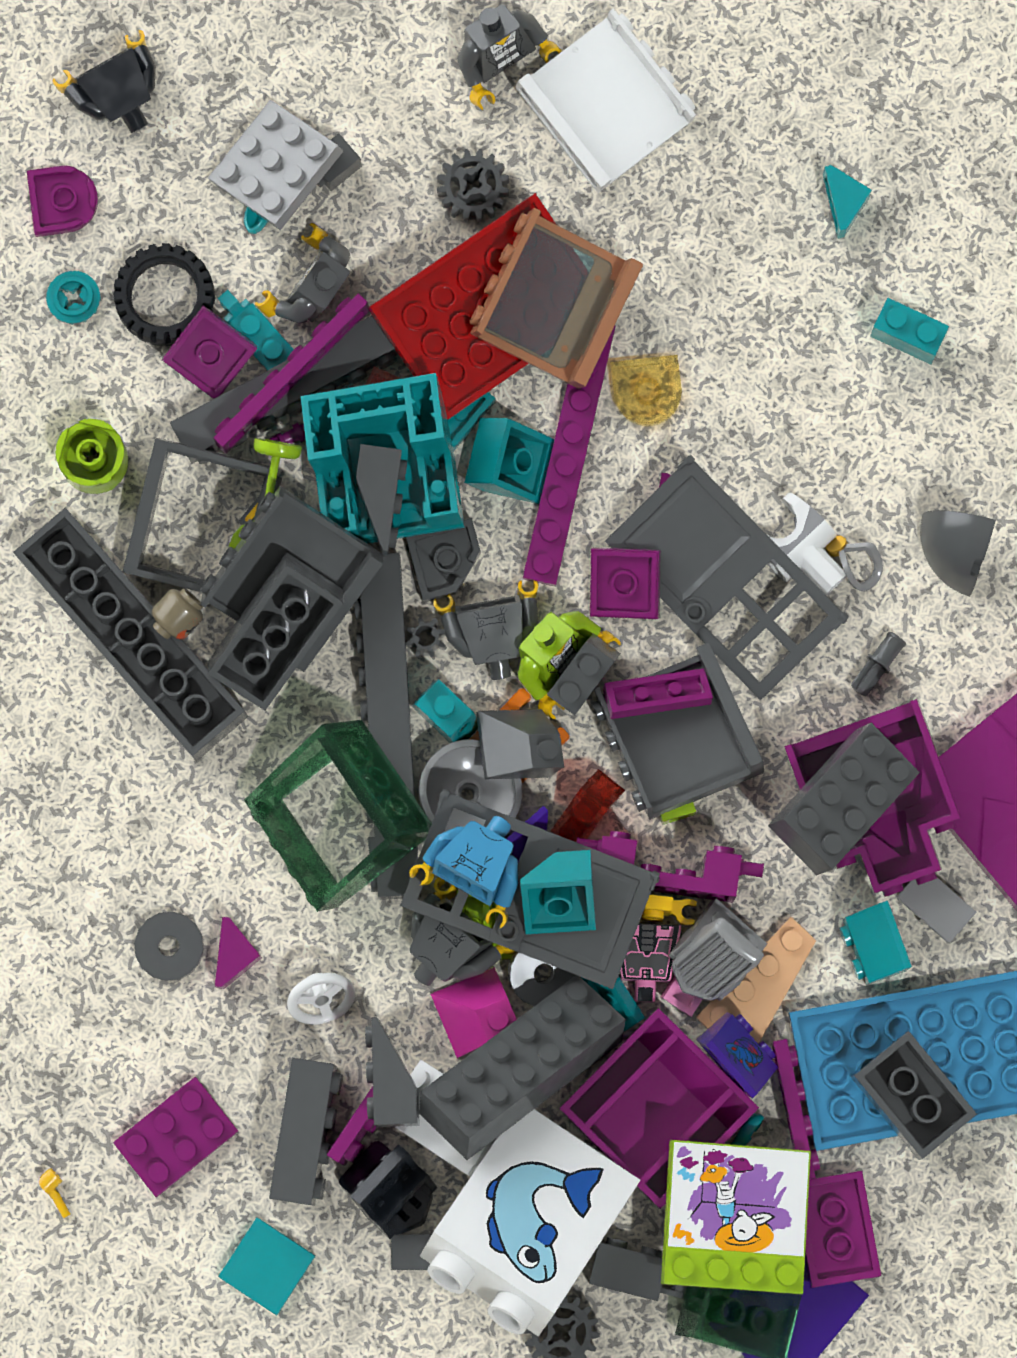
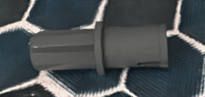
(878, 664)

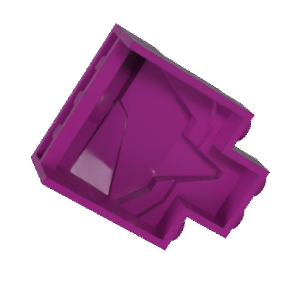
(899, 842)

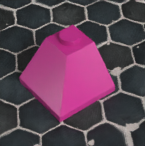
(473, 1011)

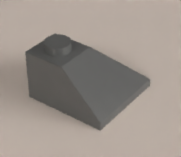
(518, 744)

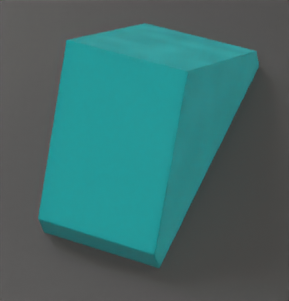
(845, 198)

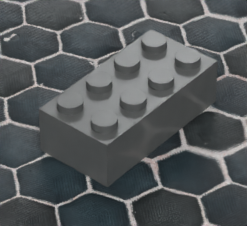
(275, 631)
(843, 799)
(304, 1132)

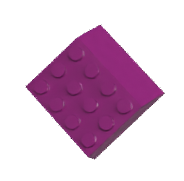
(655, 1093)

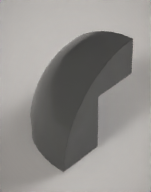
(955, 546)

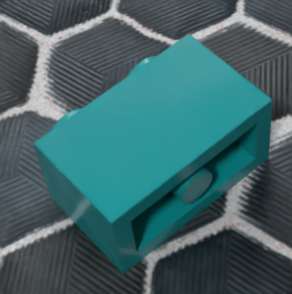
(909, 331)

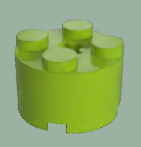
(82, 440)

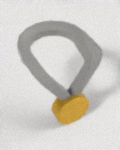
(839, 546)

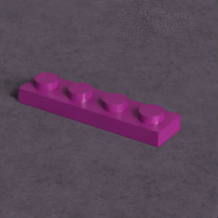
(792, 1094)

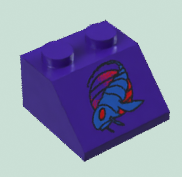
(738, 1054)

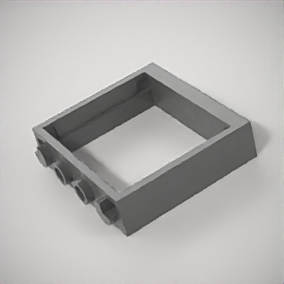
(149, 499)

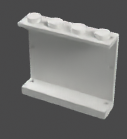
(607, 101)

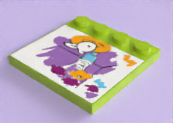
(735, 1217)

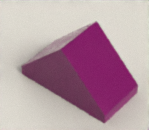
(234, 954)

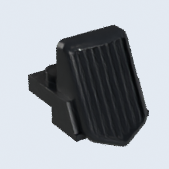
(389, 1189)

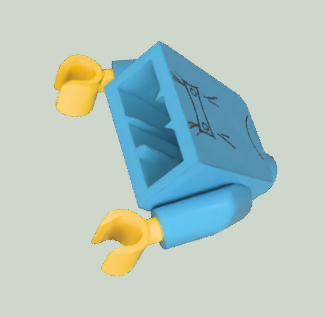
(476, 862)

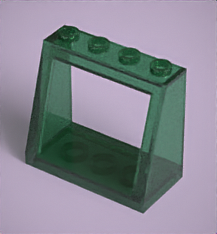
(374, 785)

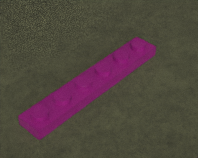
(280, 382)

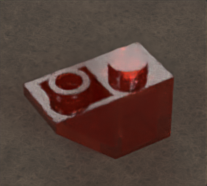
(588, 807)

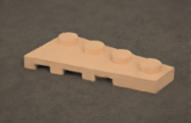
(767, 983)

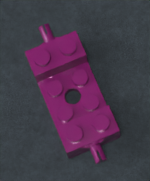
(719, 871)

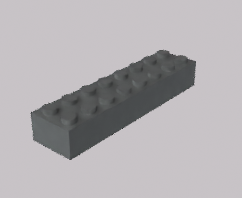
(122, 629)

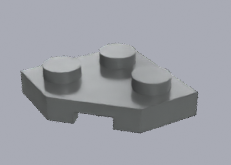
(443, 560)

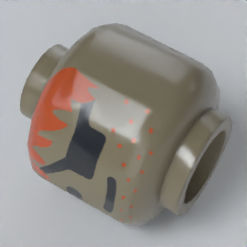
(177, 614)

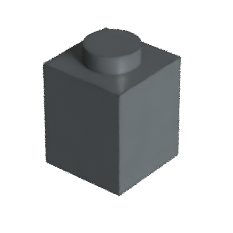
(343, 167)

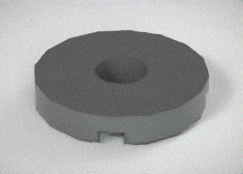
(154, 931)
(526, 987)

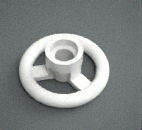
(319, 990)

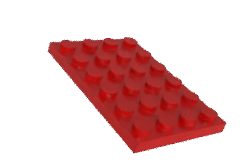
(433, 310)

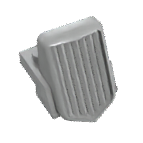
(715, 953)

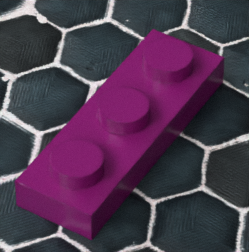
(657, 693)

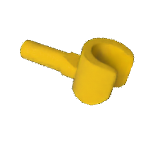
(48, 1182)

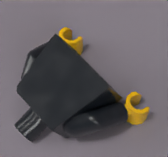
(115, 86)

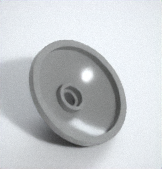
(460, 768)

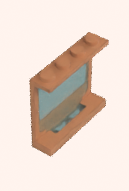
(554, 299)

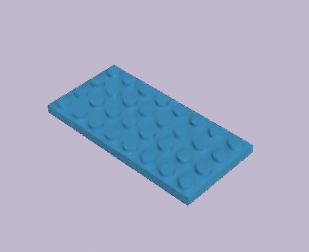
(960, 1025)

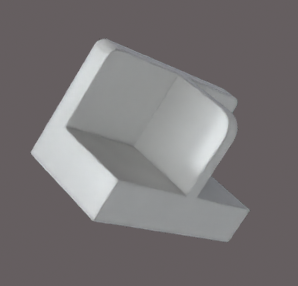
(937, 907)

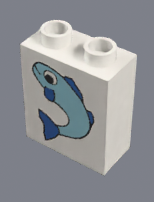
(528, 1222)

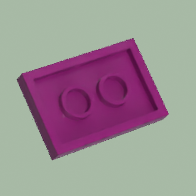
(175, 1137)
(348, 1144)
(839, 1231)

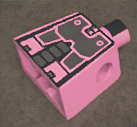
(649, 959)

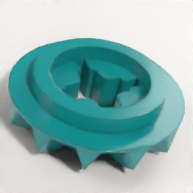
(71, 282)

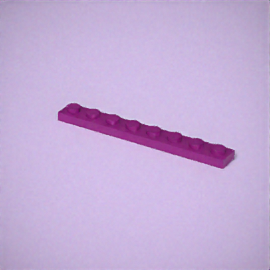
(564, 476)

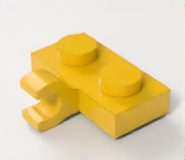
(662, 906)

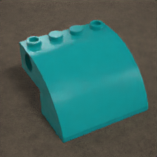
(393, 415)

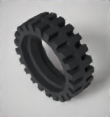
(139, 264)

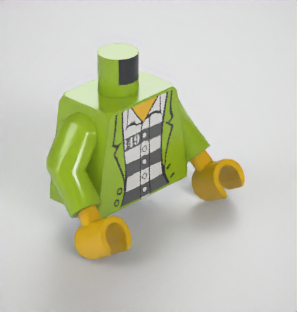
(551, 650)

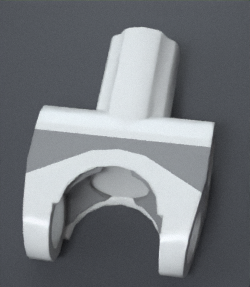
(807, 545)

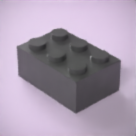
(913, 1095)

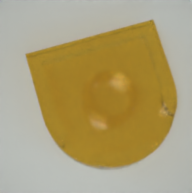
(647, 388)

